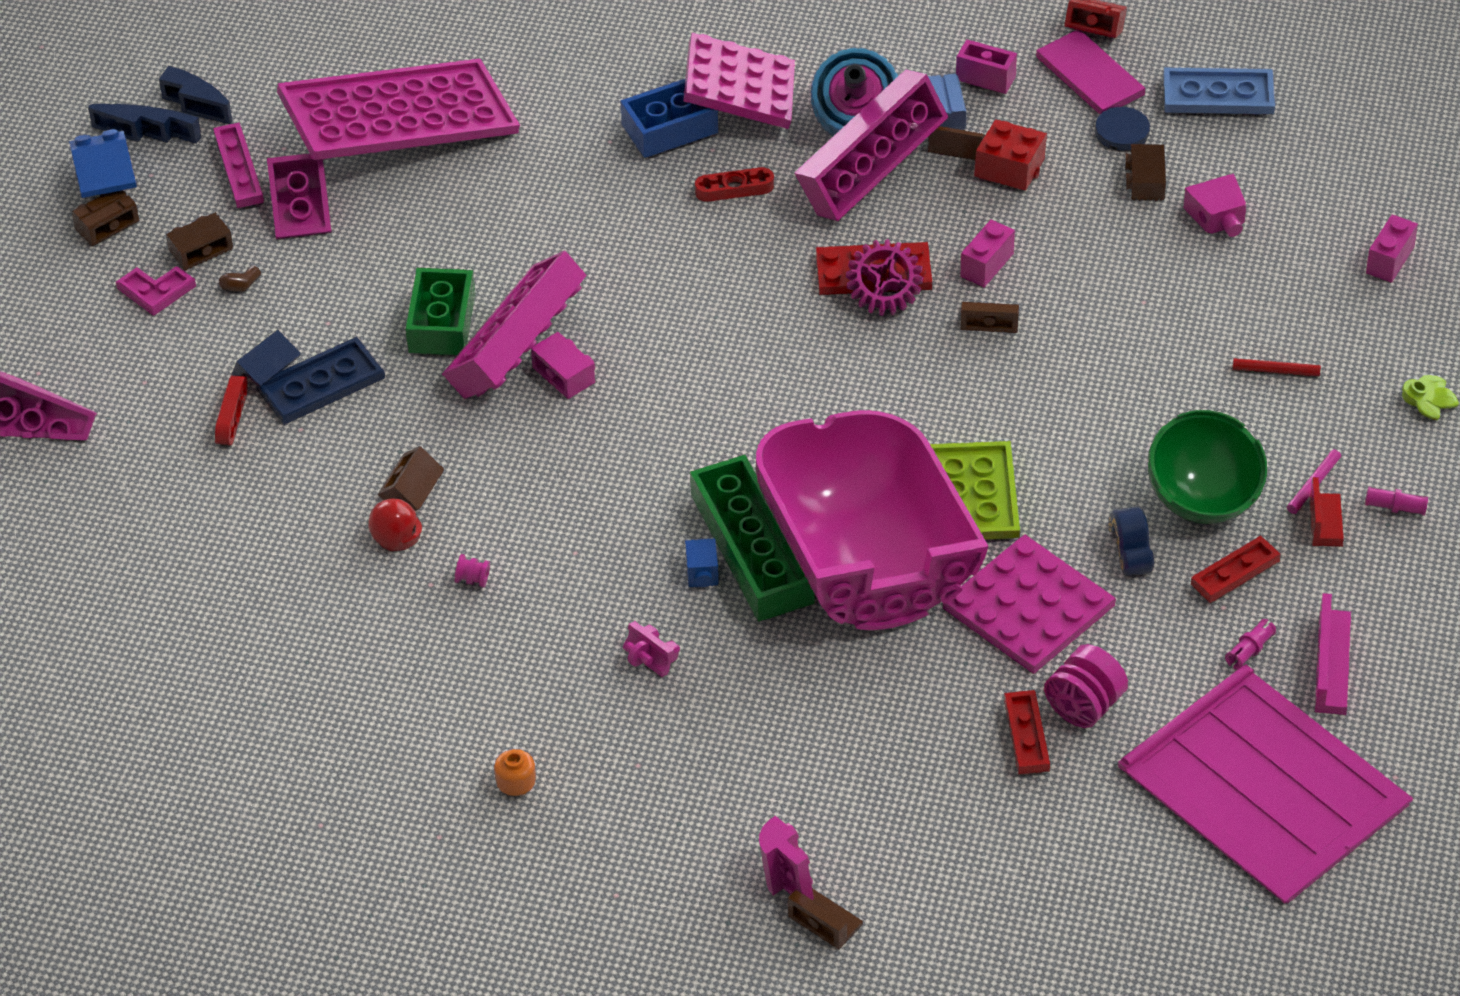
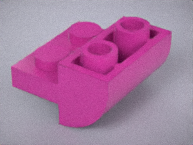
(783, 860)

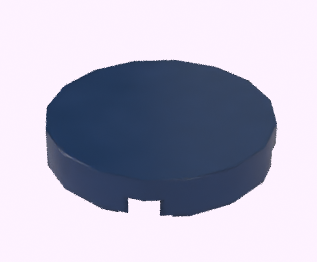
(1122, 127)

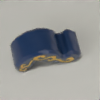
(1132, 540)

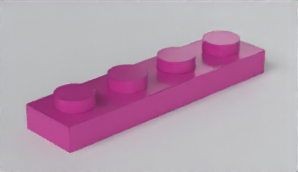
(238, 165)

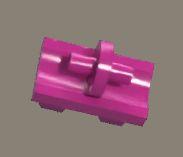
(647, 648)

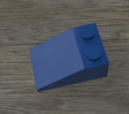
(102, 163)

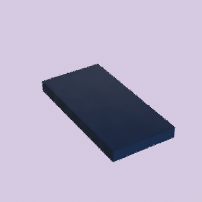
(321, 380)

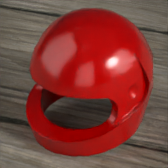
(393, 523)

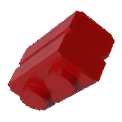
(1096, 17)

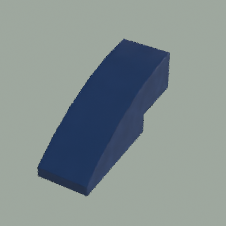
(194, 95)

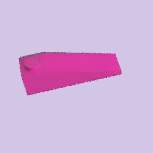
(37, 413)

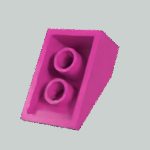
(298, 196)

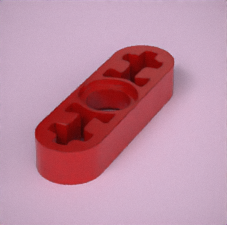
(716, 193)
(231, 410)

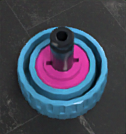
(847, 85)

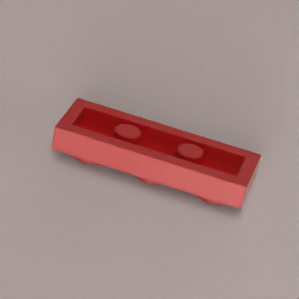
(1235, 569)
(1026, 732)

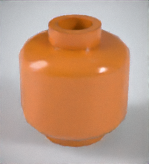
(515, 772)

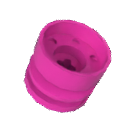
(1086, 686)

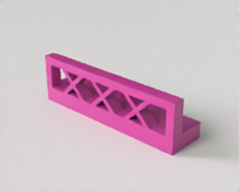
(1332, 659)

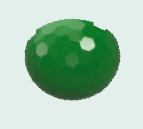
(1206, 467)

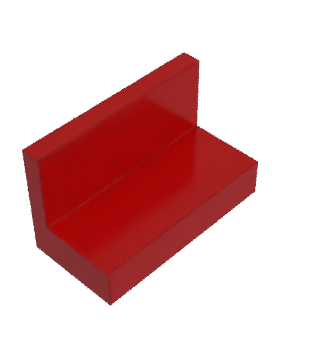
(1325, 517)

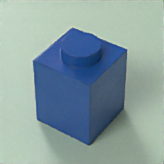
(701, 562)

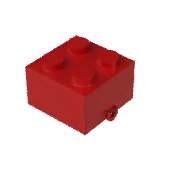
(1010, 154)

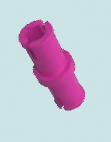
(1396, 500)
(1250, 643)

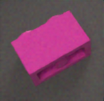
(986, 66)
(1391, 248)
(987, 253)
(563, 365)

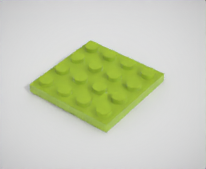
(985, 483)

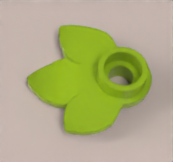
(1429, 395)

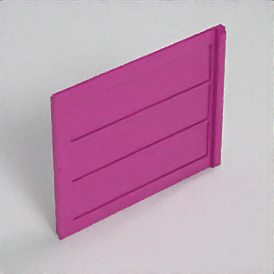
(1265, 783)

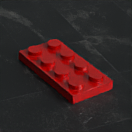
(834, 261)

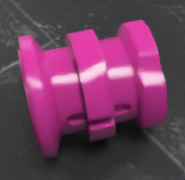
(472, 571)

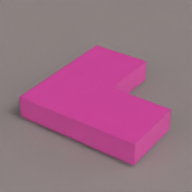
(155, 294)

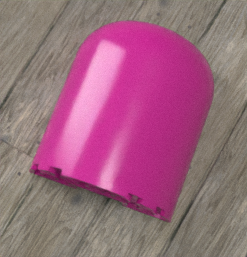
(869, 516)

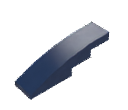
(145, 121)

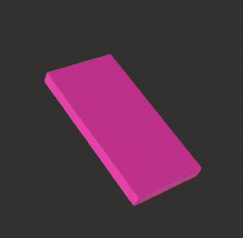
(1090, 72)

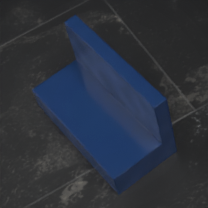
(266, 359)

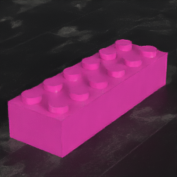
(871, 145)
(515, 325)

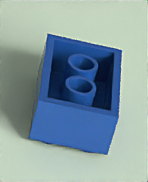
(663, 121)

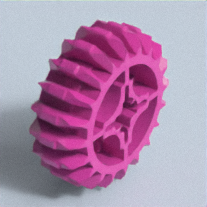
(895, 280)

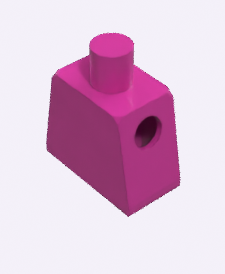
(1217, 205)

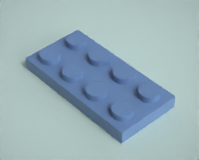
(1218, 90)

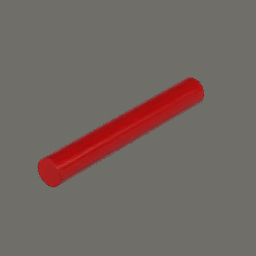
(1276, 367)

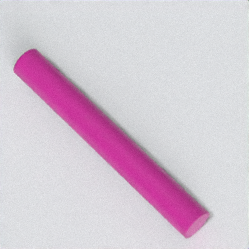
(1321, 472)

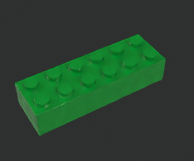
(750, 538)

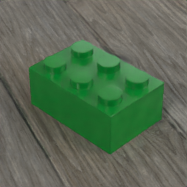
(440, 311)

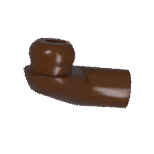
(239, 281)

